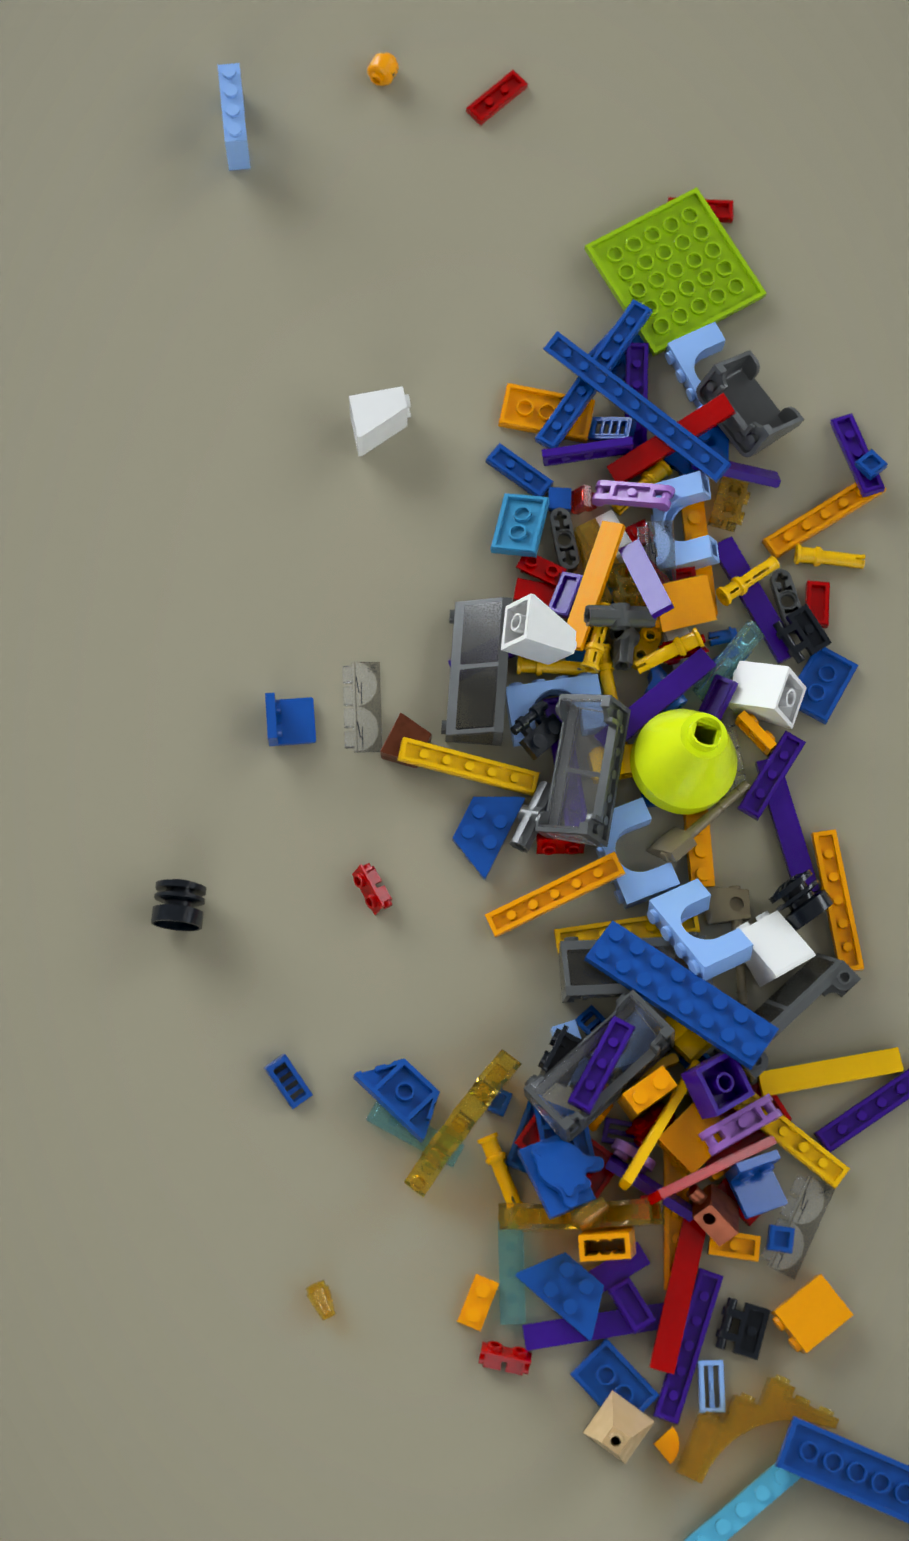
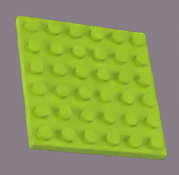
(677, 266)

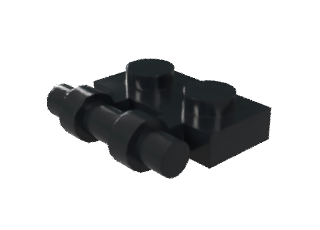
(808, 631)
(543, 736)
(750, 1330)

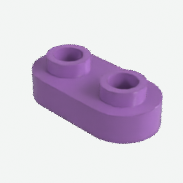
(626, 1151)

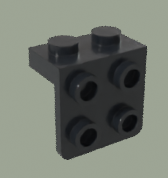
(562, 1044)

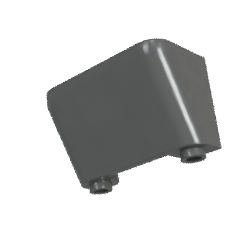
(756, 417)

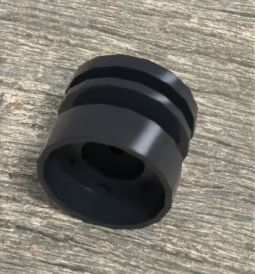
(178, 899)
(801, 899)

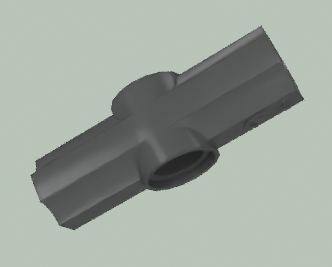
(618, 616)
(624, 647)
(525, 832)

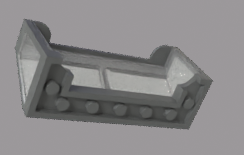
(585, 769)
(647, 1046)

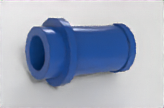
(722, 636)

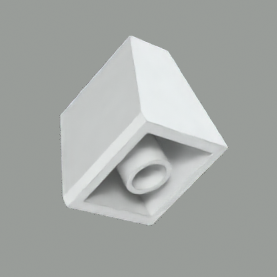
(378, 416)
(536, 631)
(767, 692)
(775, 947)

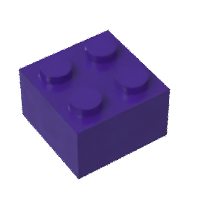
(717, 1085)

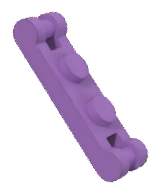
(633, 494)
(740, 1124)

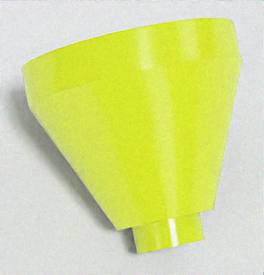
(683, 761)

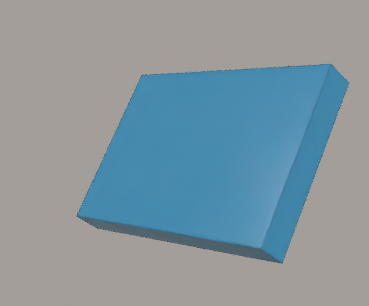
(520, 525)

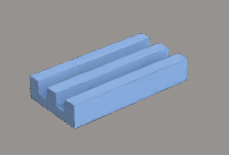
(701, 1388)

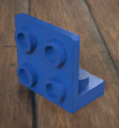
(290, 721)
(756, 1184)

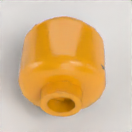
(383, 69)

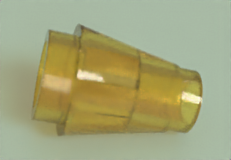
(589, 1213)
(321, 1299)

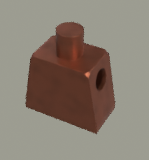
(403, 728)
(715, 1212)

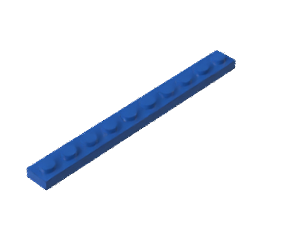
(637, 407)

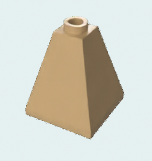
(618, 1427)

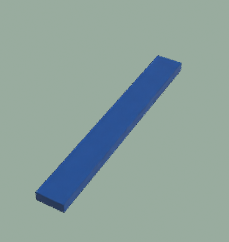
(580, 392)

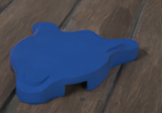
(565, 1169)

